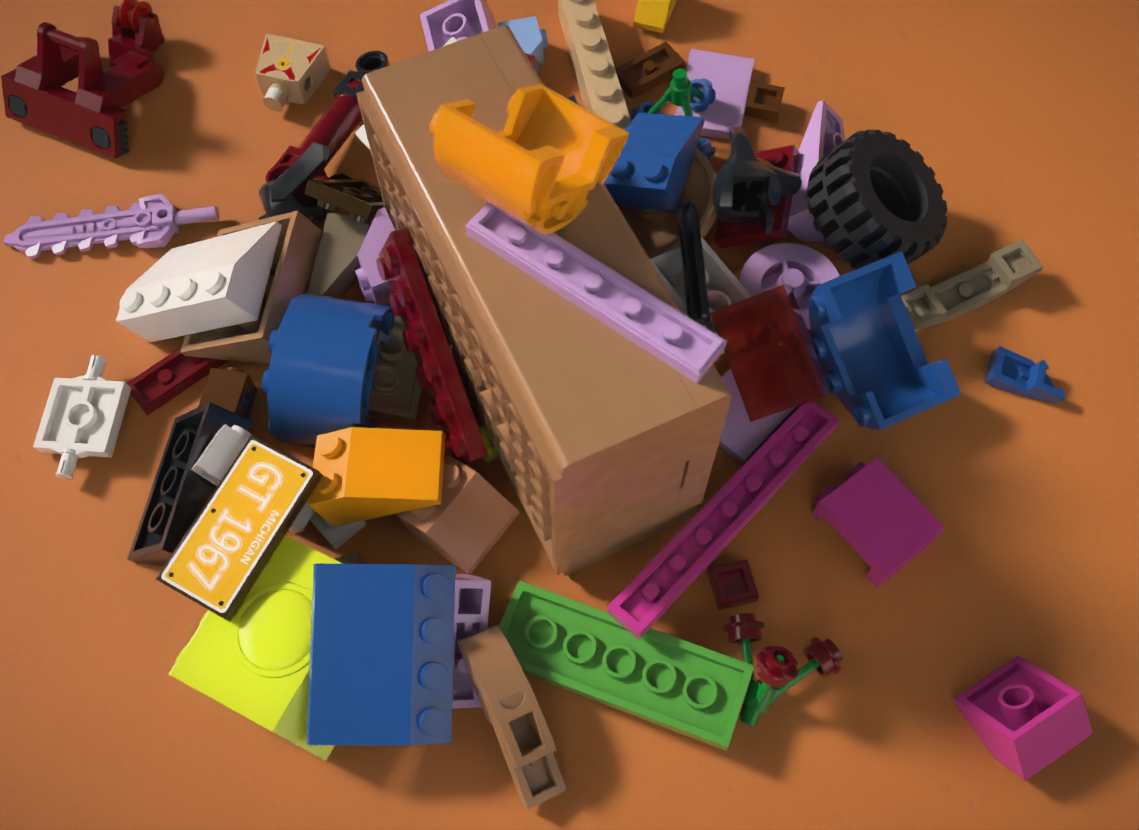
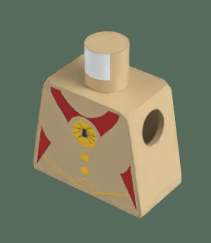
(290, 70)

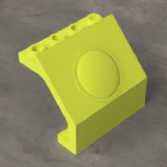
(263, 653)

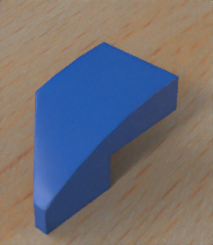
(1021, 376)

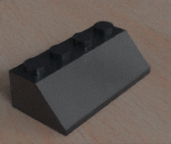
(177, 490)

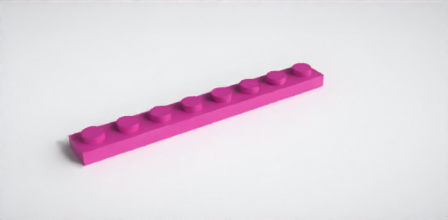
(721, 519)

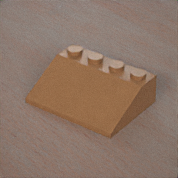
(287, 280)

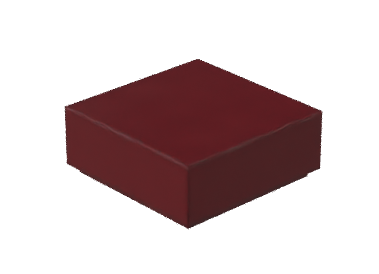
(732, 584)

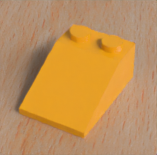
(376, 473)

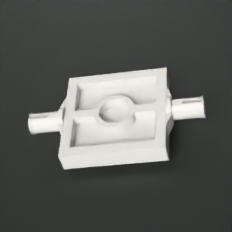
(82, 417)

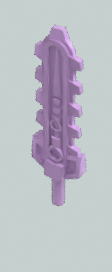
(146, 224)

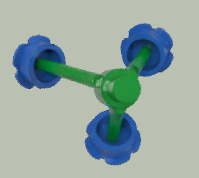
(688, 95)

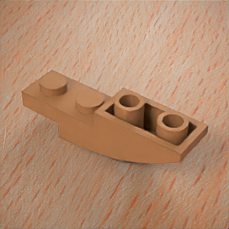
(514, 715)

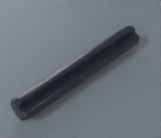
(693, 264)

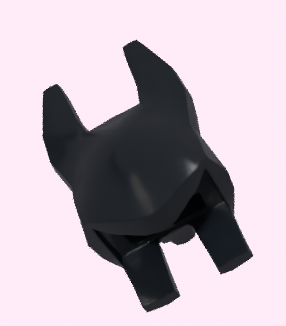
(748, 184)

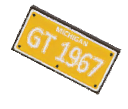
(239, 528)

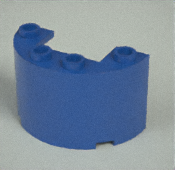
(872, 347)
(323, 366)

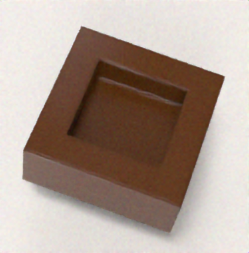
(764, 101)

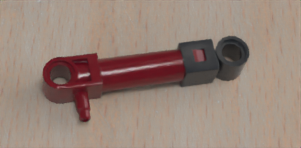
(335, 124)

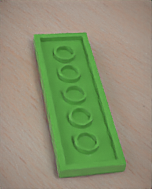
(646, 677)

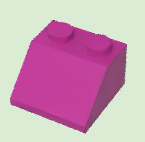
(1025, 716)

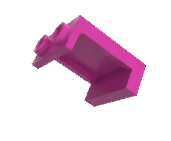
(878, 518)

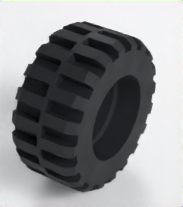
(876, 200)

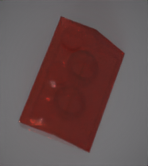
(770, 352)

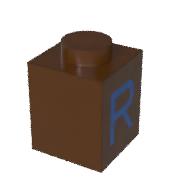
(231, 390)

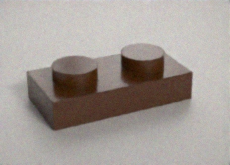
(649, 69)

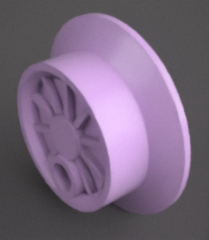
(791, 265)

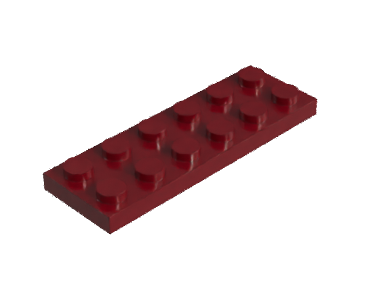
(430, 347)

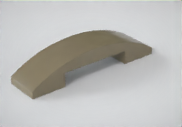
(972, 288)

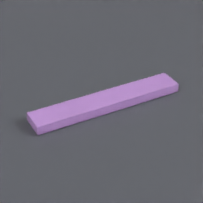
(600, 292)

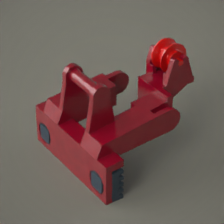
(95, 111)

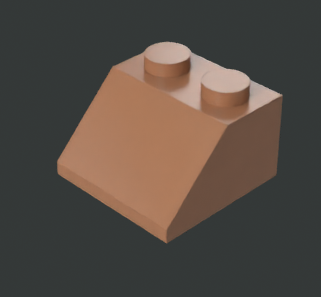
(467, 520)

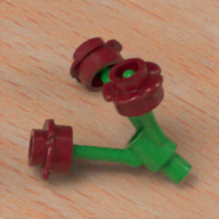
(776, 665)

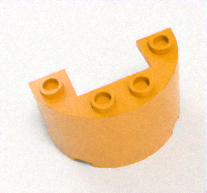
(539, 162)

